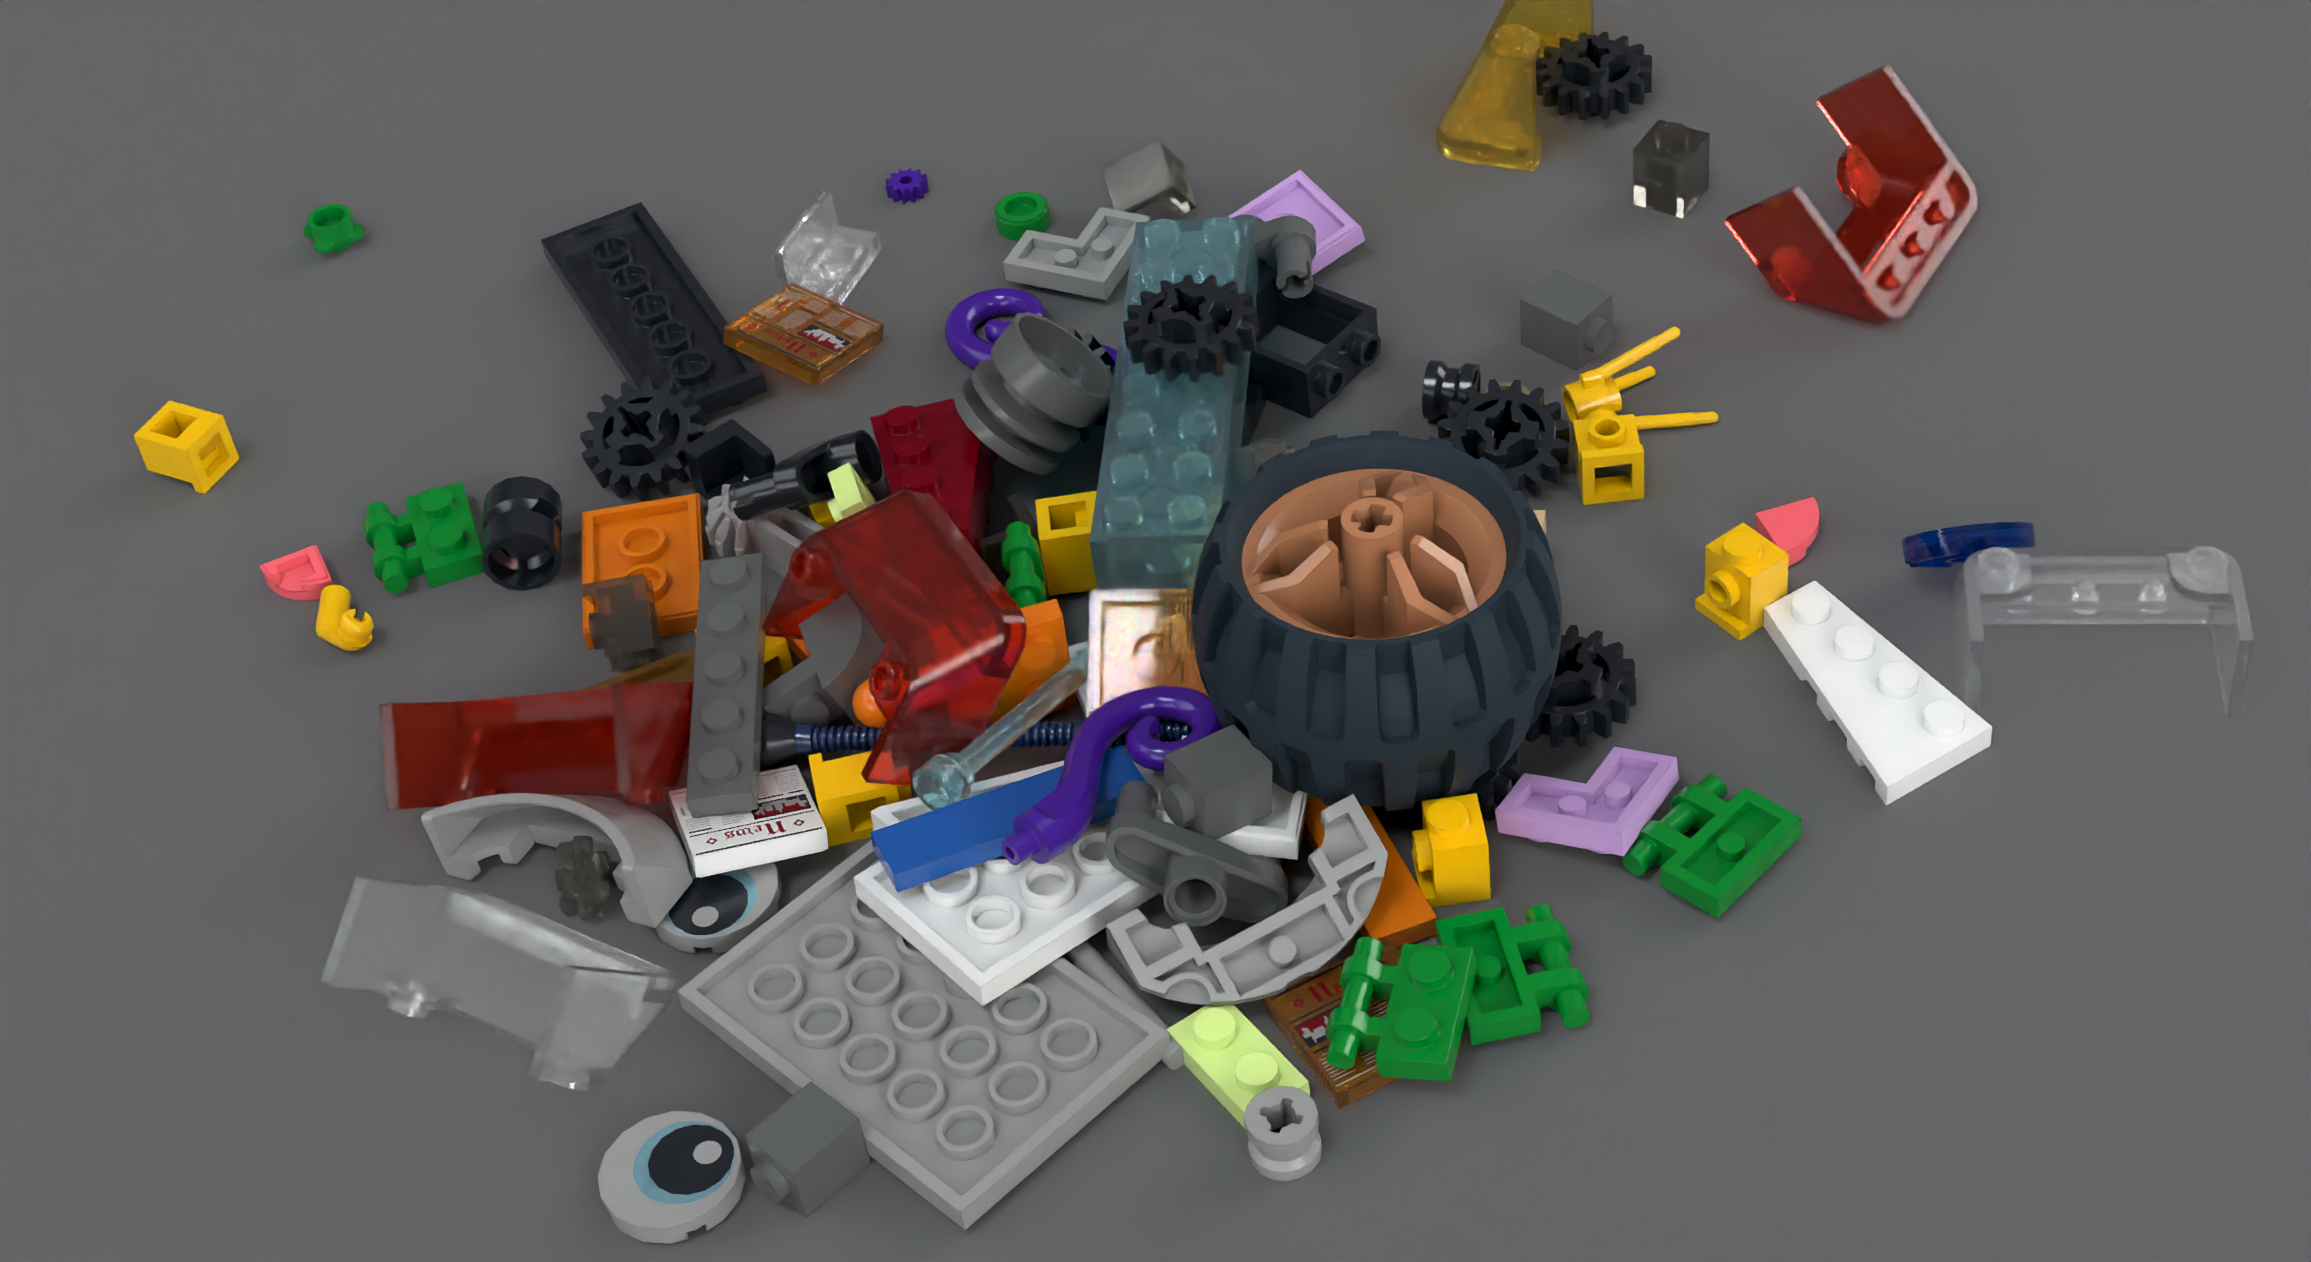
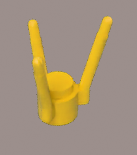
(1600, 391)

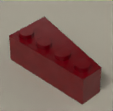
(938, 455)

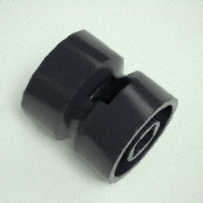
(522, 533)

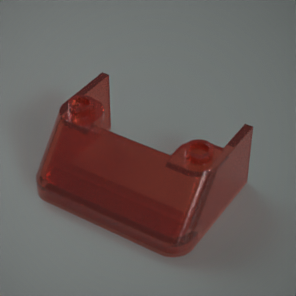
(1905, 217)
(936, 608)
(547, 743)

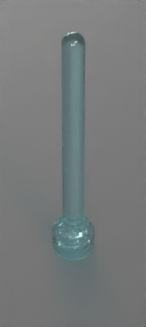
(950, 776)

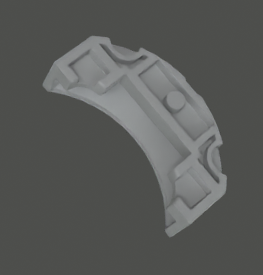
(650, 855)
(1277, 949)

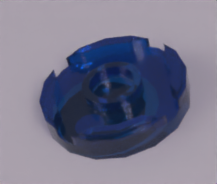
(1956, 544)

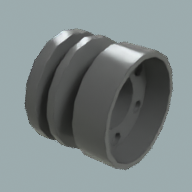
(1034, 393)

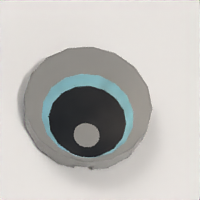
(722, 908)
(671, 1176)

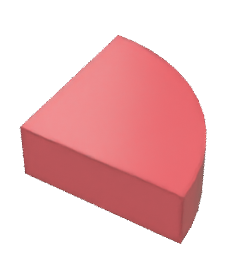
(1790, 526)
(298, 575)

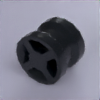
(1447, 384)

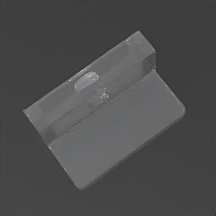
(824, 255)

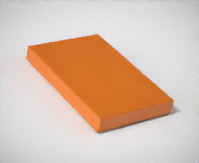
(651, 539)

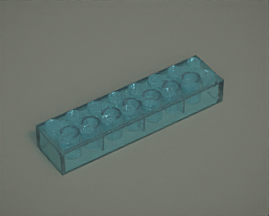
(1165, 440)

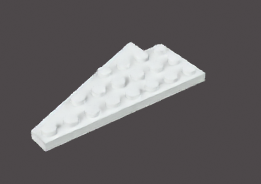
(1003, 919)

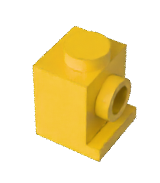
(1608, 441)
(187, 445)
(1064, 542)
(1741, 579)
(847, 799)
(1452, 852)

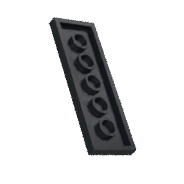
(651, 308)

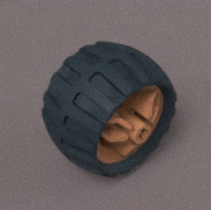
(1378, 618)

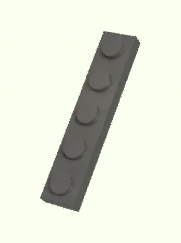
(728, 686)

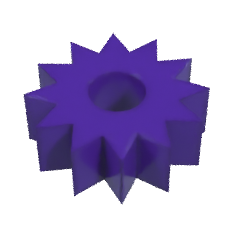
(906, 185)

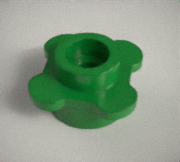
(332, 228)

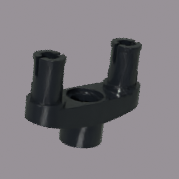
(804, 476)

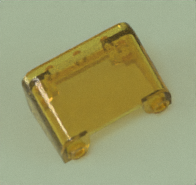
(1495, 100)

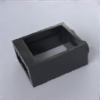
(1327, 316)

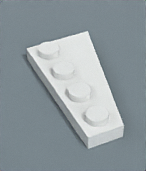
(1882, 701)

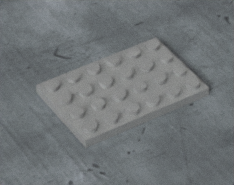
(943, 1087)

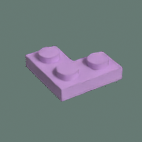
(1594, 815)

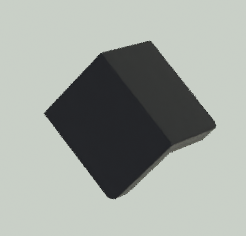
(725, 458)

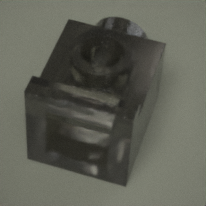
(625, 621)

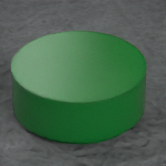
(1021, 213)

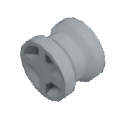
(1297, 1145)

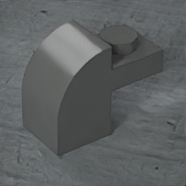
(840, 659)

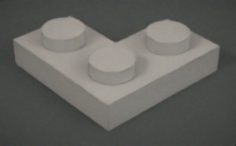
(1077, 266)

